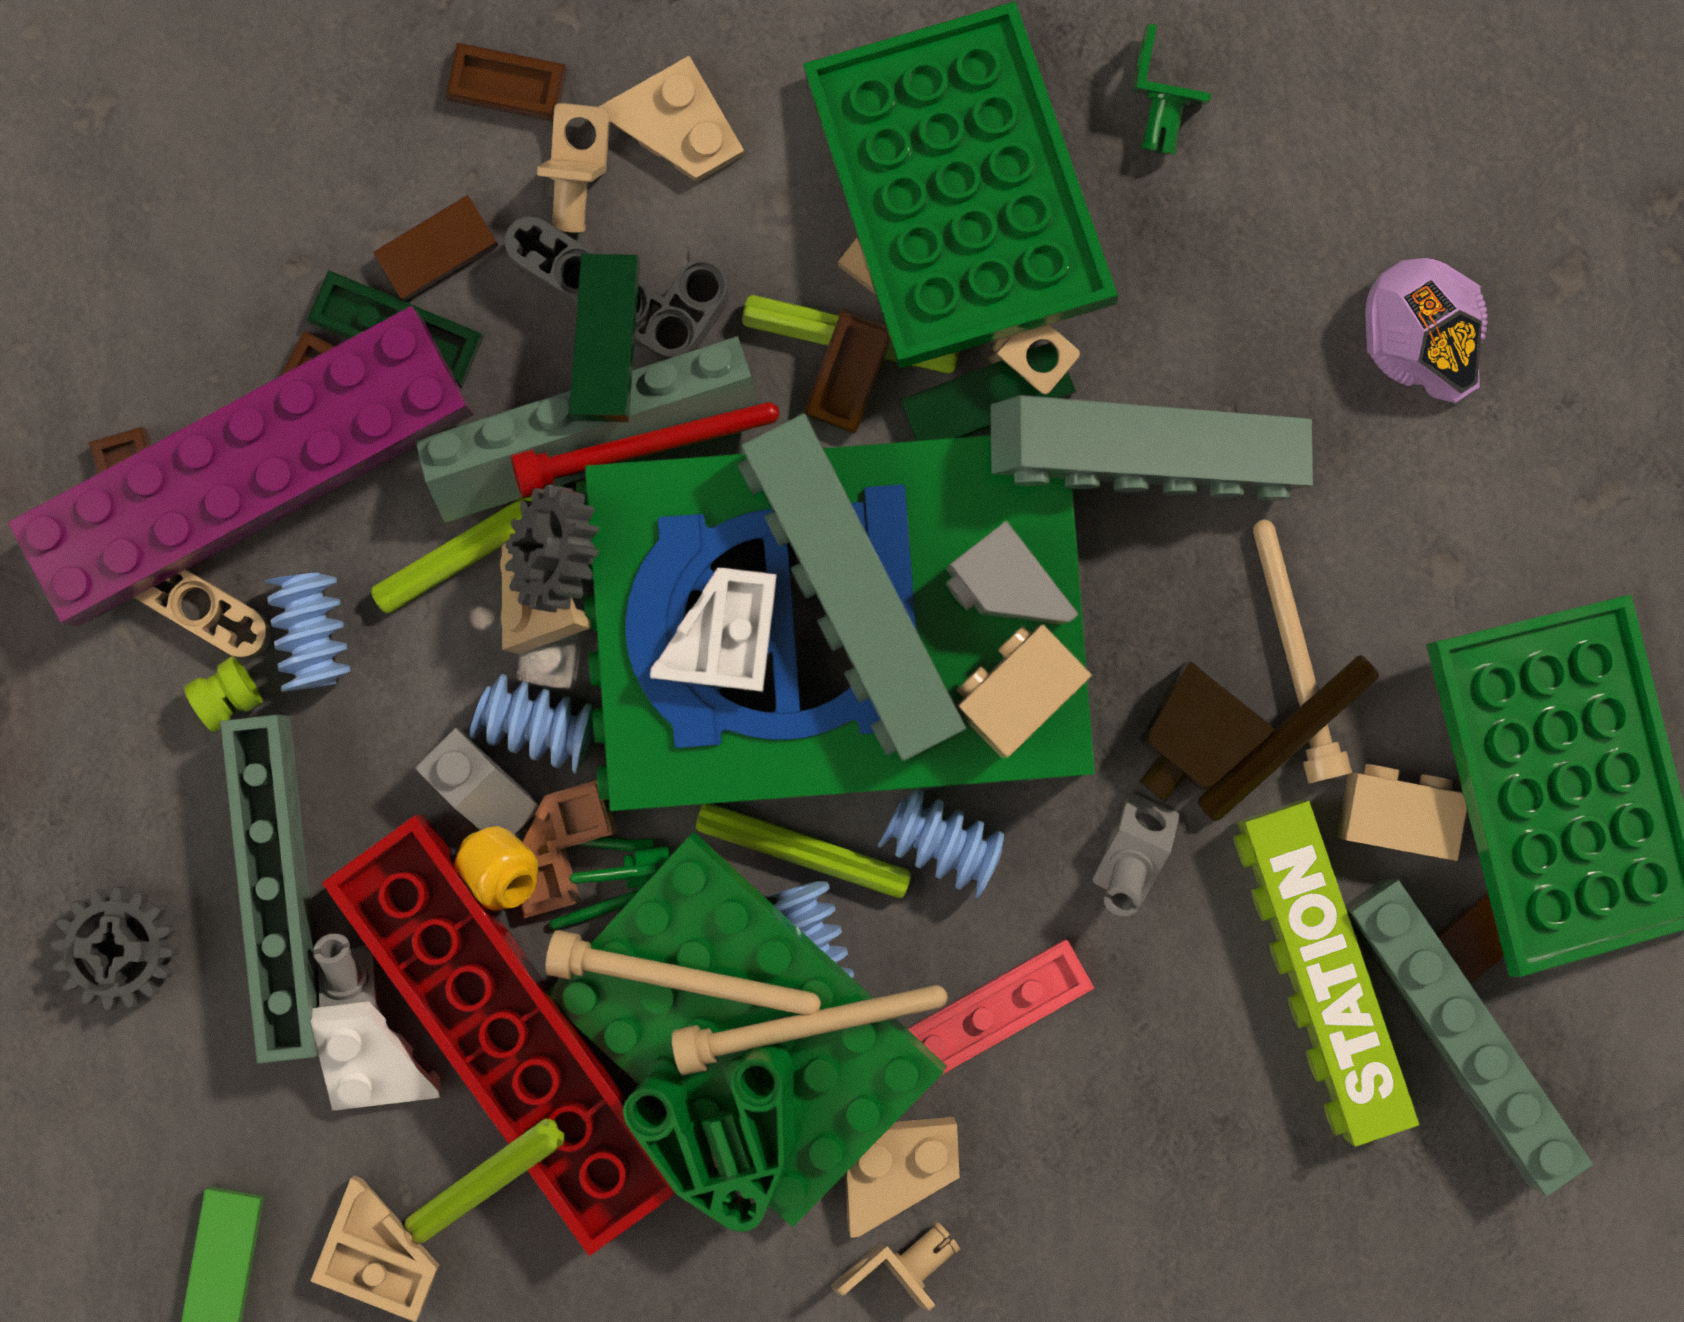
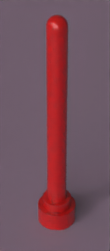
(538, 470)

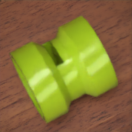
(223, 694)

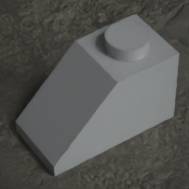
(1007, 581)
(477, 784)

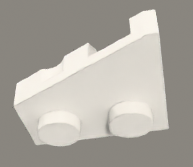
(723, 634)
(367, 1060)

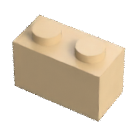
(1020, 689)
(1403, 814)

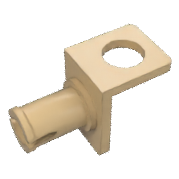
(575, 167)
(1014, 350)
(909, 1268)

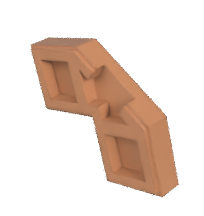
(562, 822)

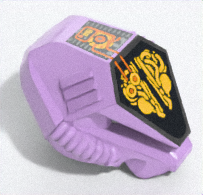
(1427, 327)

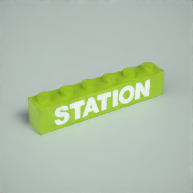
(1326, 973)

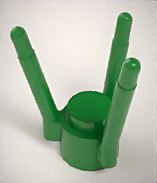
(636, 871)

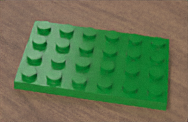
(959, 185)
(1566, 782)
(714, 921)

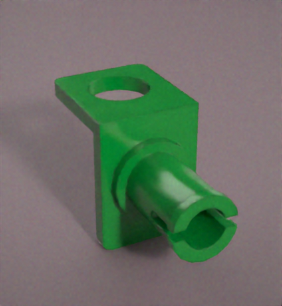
(1166, 101)

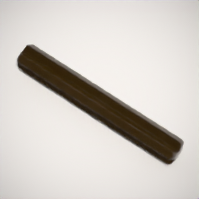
(1288, 738)

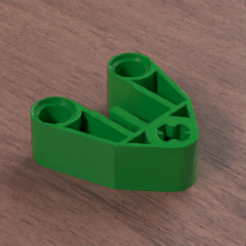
(682, 1152)

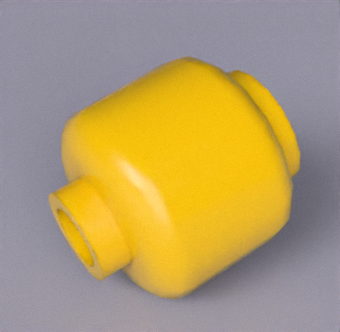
(497, 868)

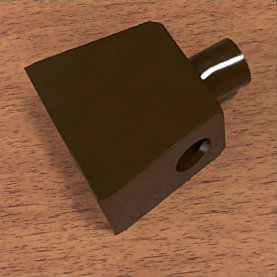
(1198, 733)

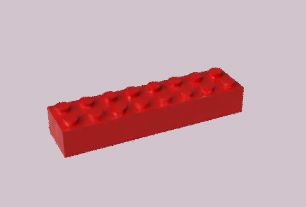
(500, 1027)

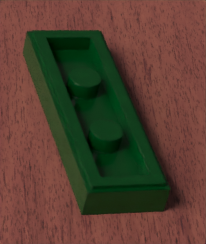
(352, 307)
(604, 338)
(965, 402)

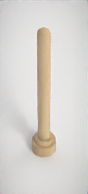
(1324, 756)
(572, 956)
(698, 1048)

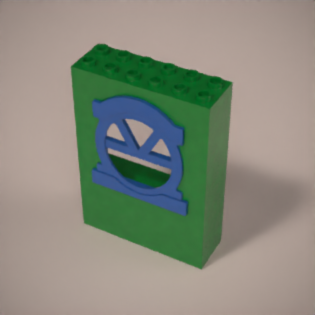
(921, 513)

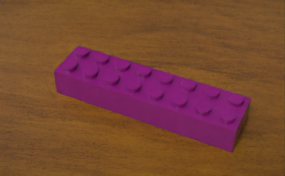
(240, 468)

